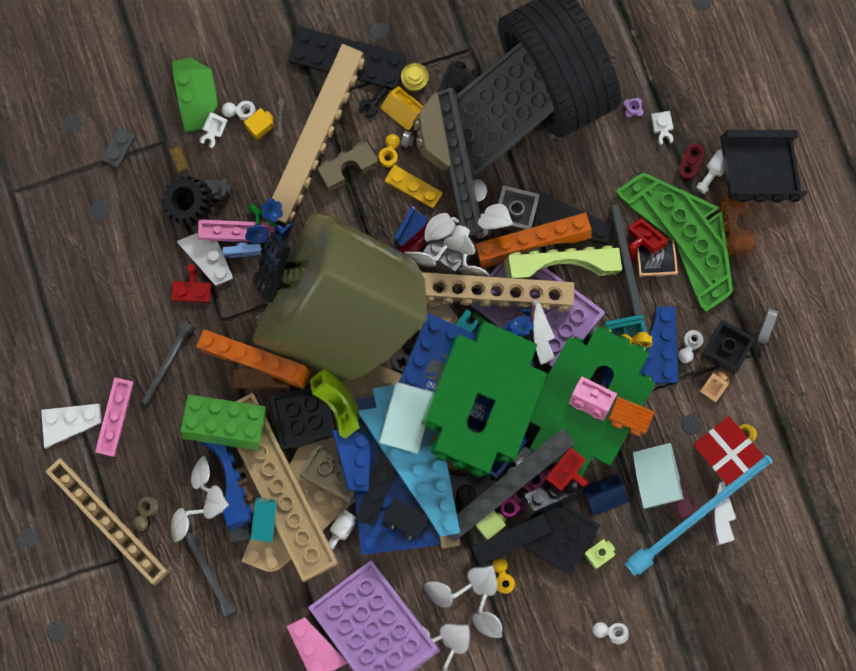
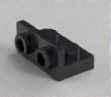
(459, 76)

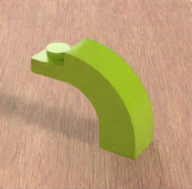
(339, 399)

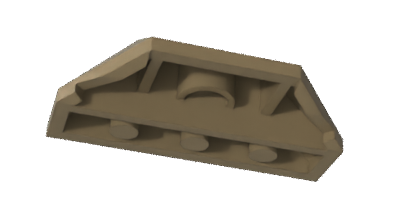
(431, 134)

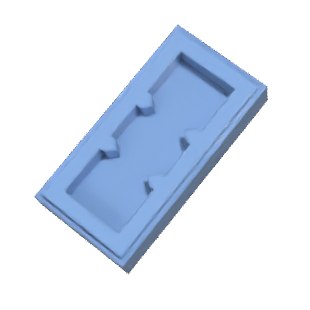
(242, 250)

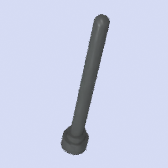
(184, 330)
(226, 607)

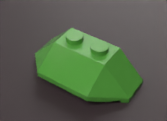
(194, 92)

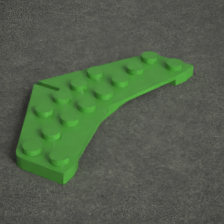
(684, 221)

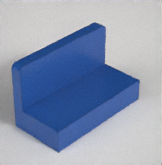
(411, 225)

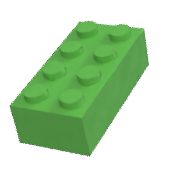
(223, 422)

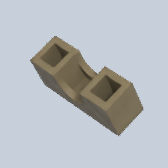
(359, 156)

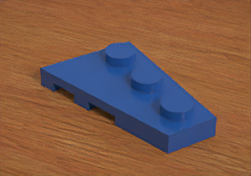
(355, 459)

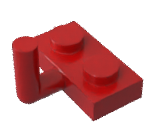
(645, 236)
(192, 290)
(567, 470)

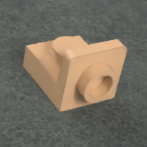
(715, 385)

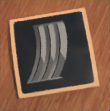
(657, 264)

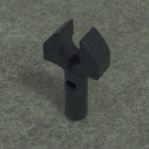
(372, 103)

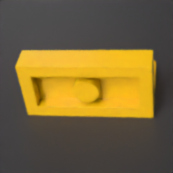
(401, 107)

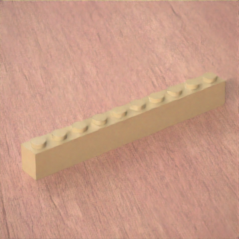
(317, 130)

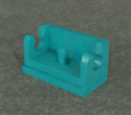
(464, 323)
(628, 325)
(263, 519)

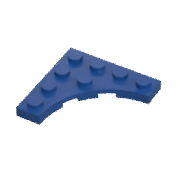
(662, 360)

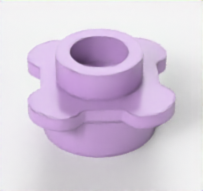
(633, 102)

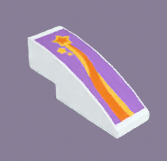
(541, 333)
(721, 517)

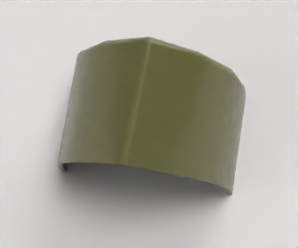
(342, 301)

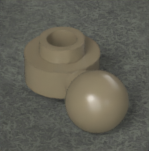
(147, 508)

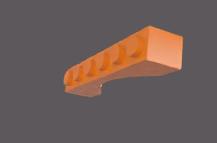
(561, 231)
(252, 357)

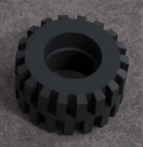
(175, 194)

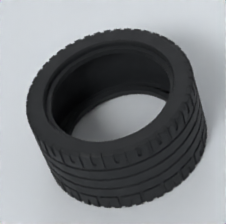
(568, 59)

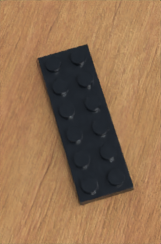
(319, 51)

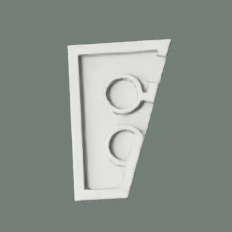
(208, 258)
(68, 421)

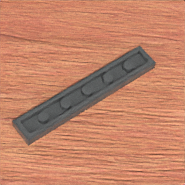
(625, 260)

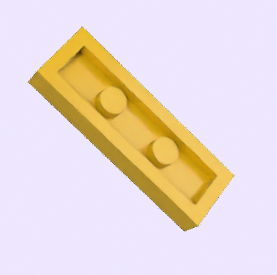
(413, 187)

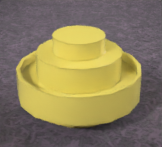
(414, 77)

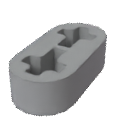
(767, 326)

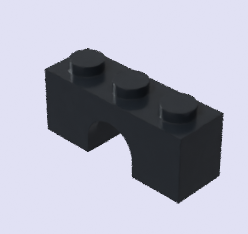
(478, 485)
(542, 499)

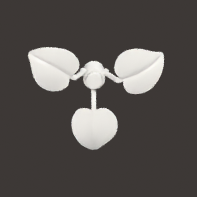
(494, 217)
(458, 242)
(213, 505)
(483, 583)
(454, 637)

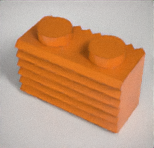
(631, 416)

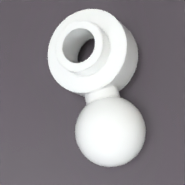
(230, 109)
(686, 355)
(601, 630)

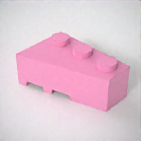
(314, 648)

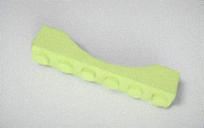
(599, 261)

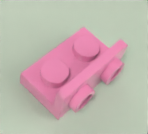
(592, 398)

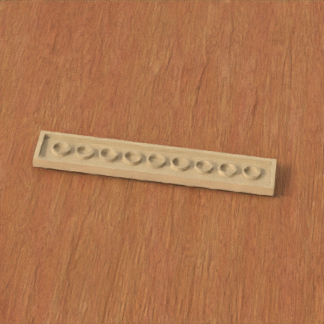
(293, 513)

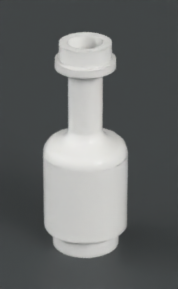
(715, 168)
(342, 527)

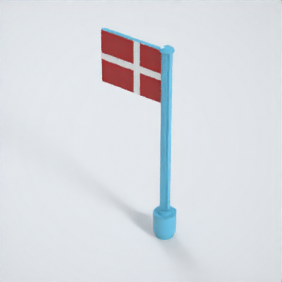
(733, 459)

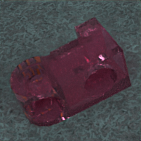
(684, 507)

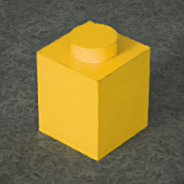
(259, 123)

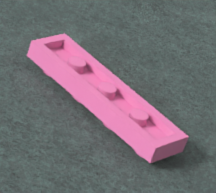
(227, 230)
(114, 417)

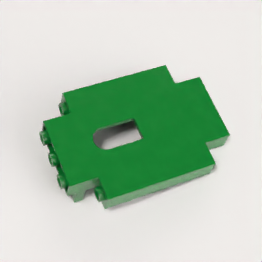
(496, 368)
(553, 412)

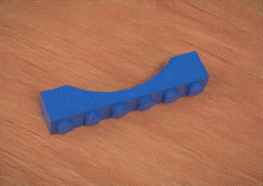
(237, 512)

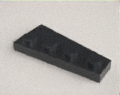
(551, 210)

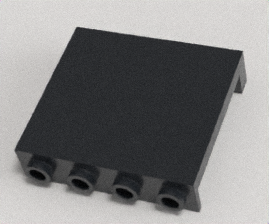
(761, 165)

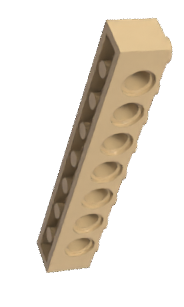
(543, 288)
(107, 521)

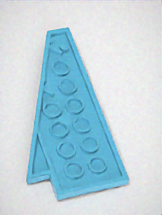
(421, 471)

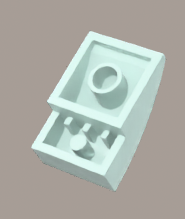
(404, 416)
(657, 476)

